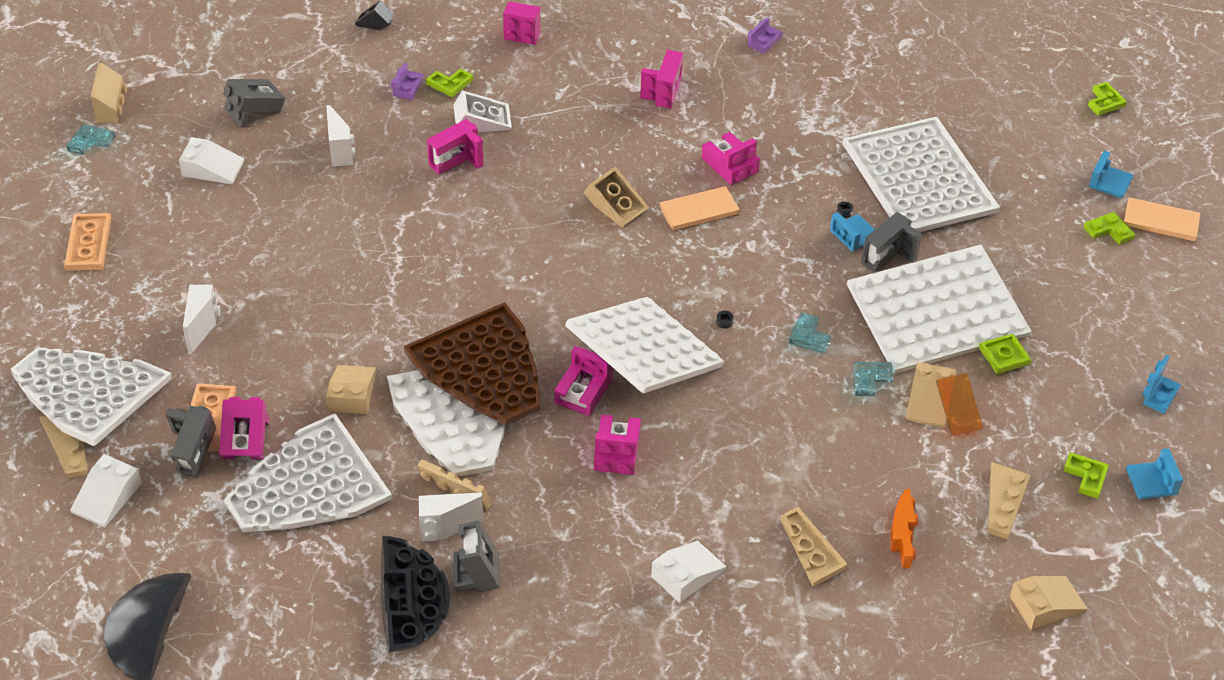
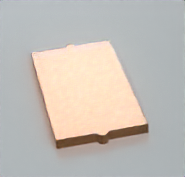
(959, 404)

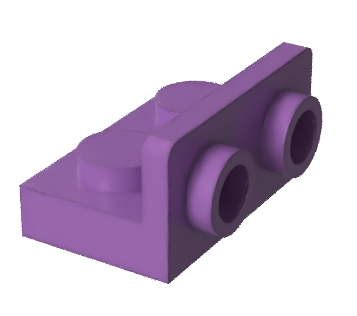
(763, 36)
(406, 83)

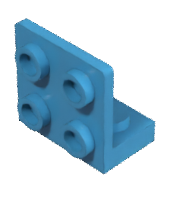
(1108, 178)
(851, 230)
(1160, 390)
(1156, 478)

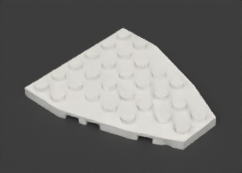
(85, 390)
(444, 426)
(308, 482)

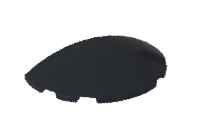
(412, 594)
(140, 623)

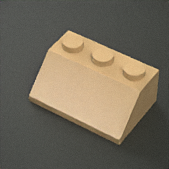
(108, 95)

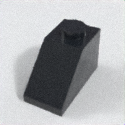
(375, 17)

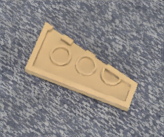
(69, 449)
(451, 482)
(1005, 497)
(813, 549)

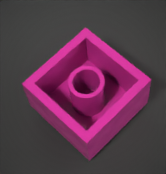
(521, 23)

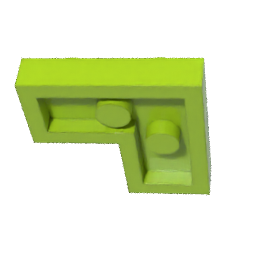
(450, 85)
(1107, 100)
(1111, 225)
(1090, 470)

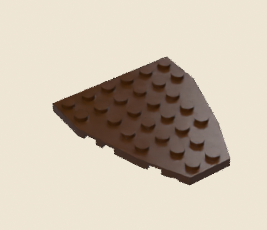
(482, 364)

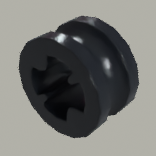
(848, 209)
(721, 316)

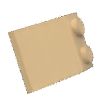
(615, 197)
(350, 389)
(925, 401)
(1046, 600)

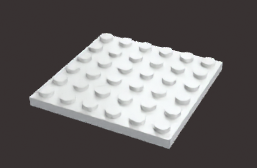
(644, 344)

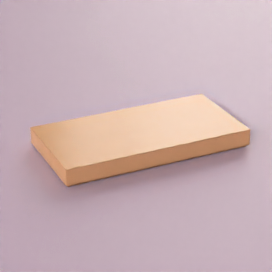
(699, 208)
(1162, 219)
(88, 242)
(212, 398)

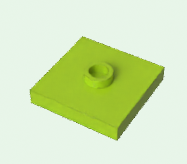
(1005, 353)

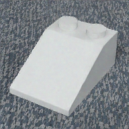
(482, 111)
(340, 140)
(209, 162)
(199, 314)
(106, 490)
(443, 513)
(686, 569)

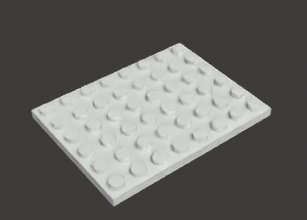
(921, 174)
(937, 308)

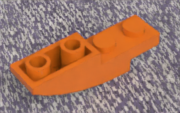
(903, 528)

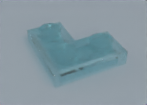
(90, 135)
(806, 336)
(867, 373)

